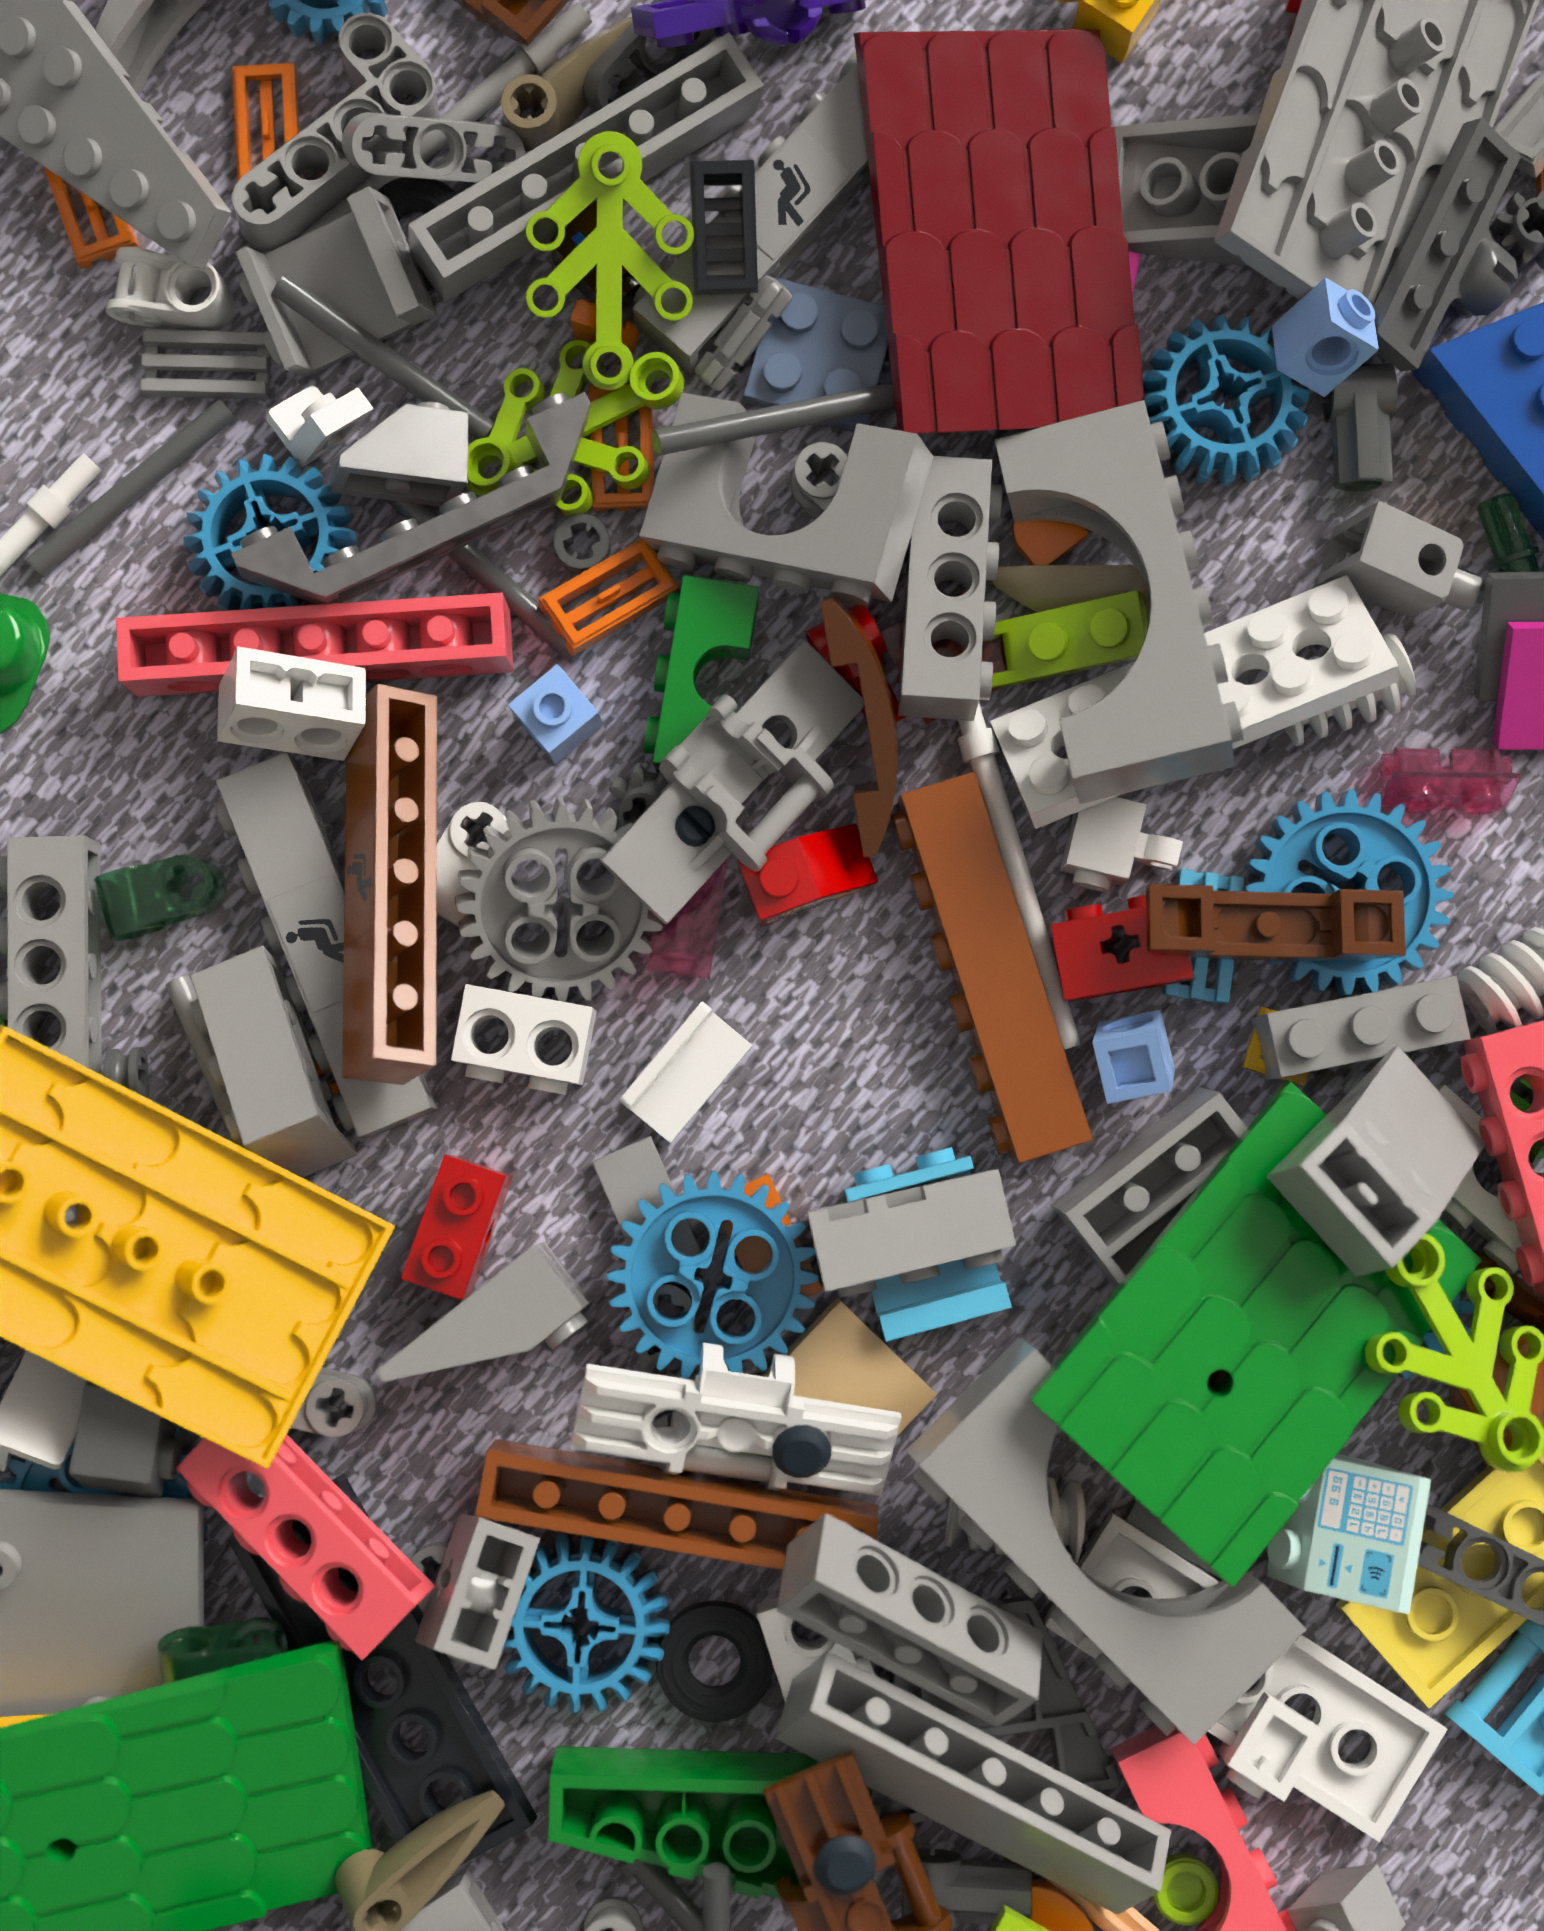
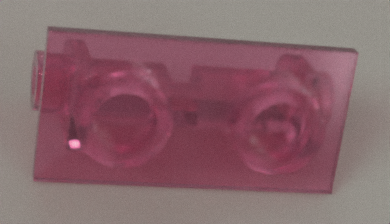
(1474, 783)
(689, 938)

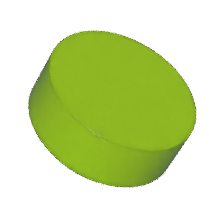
(1187, 1890)

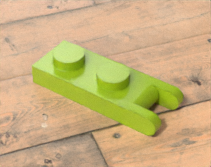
(1072, 638)

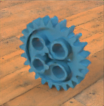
(1373, 843)
(655, 1261)

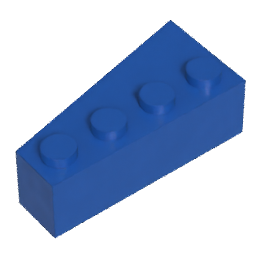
(1496, 396)

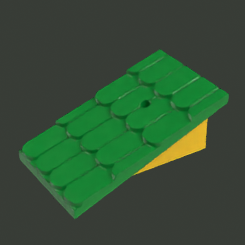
(1235, 1353)
(183, 1800)

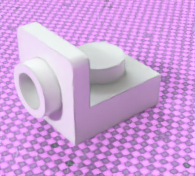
(317, 423)
(1271, 1749)

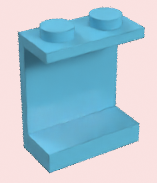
(939, 1300)

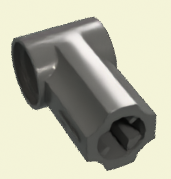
(1361, 427)
(974, 1888)

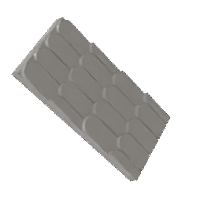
(1362, 133)

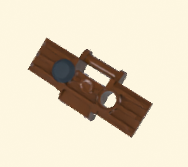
(837, 1849)

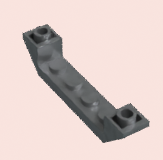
(280, 563)

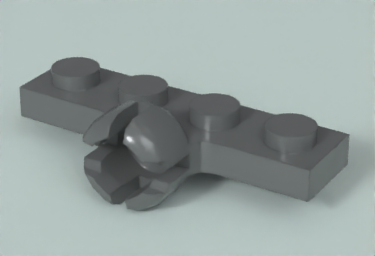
(1449, 249)

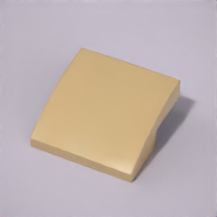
(850, 1365)

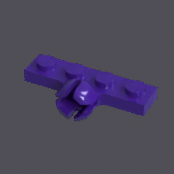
(768, 20)

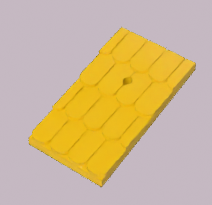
(189, 1260)

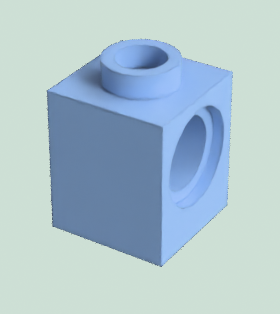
(1325, 337)
(556, 714)
(1134, 1056)

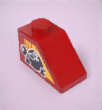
(808, 874)

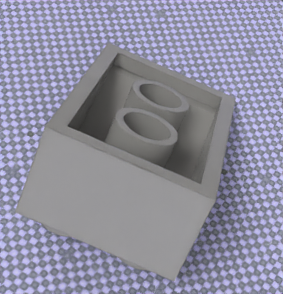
(1179, 182)
(507, 1315)

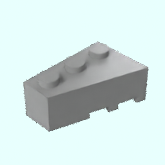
(266, 1065)
(1147, 1182)
(911, 1232)

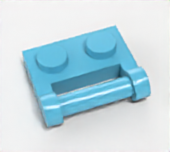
(1521, 1736)

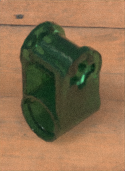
(150, 896)
(216, 1647)

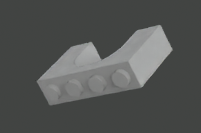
(848, 549)

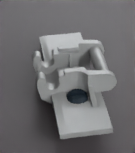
(714, 771)

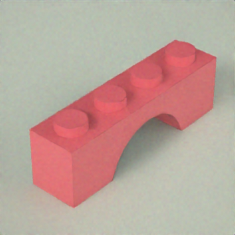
(1175, 1786)

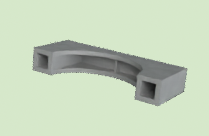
(1168, 709)
(1181, 1652)

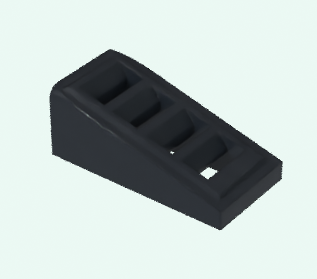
(724, 174)

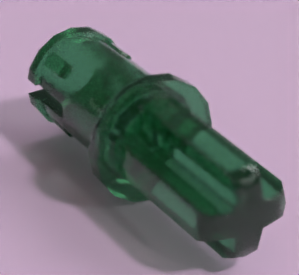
(1507, 535)

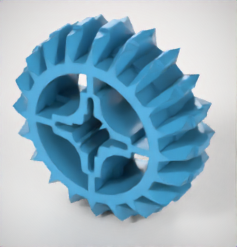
(1211, 354)
(250, 491)
(613, 1623)

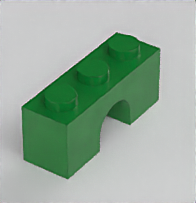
(708, 623)

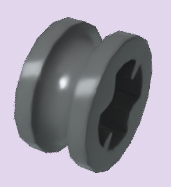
(564, 538)
(128, 1070)

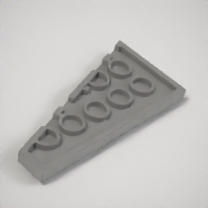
(81, 119)

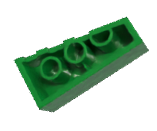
(675, 1810)

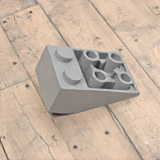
(1379, 1166)

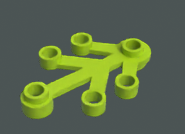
(609, 249)
(513, 453)
(1467, 1362)

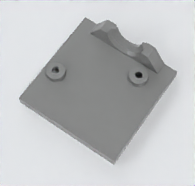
(92, 1594)

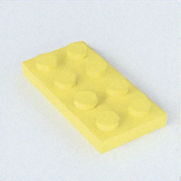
(1447, 1623)

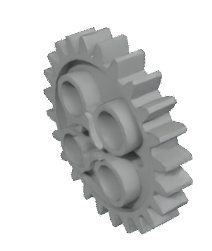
(504, 903)

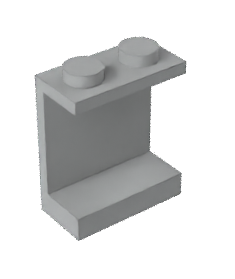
(353, 265)

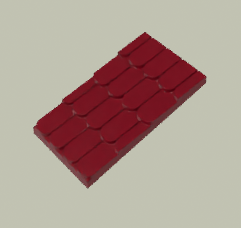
(998, 227)

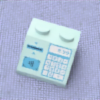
(1355, 1535)

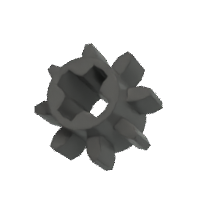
(1522, 217)
(642, 785)

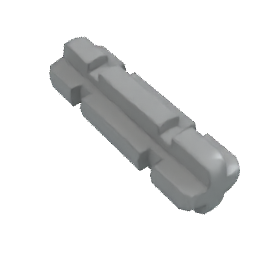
(743, 333)

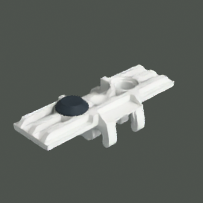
(736, 1412)

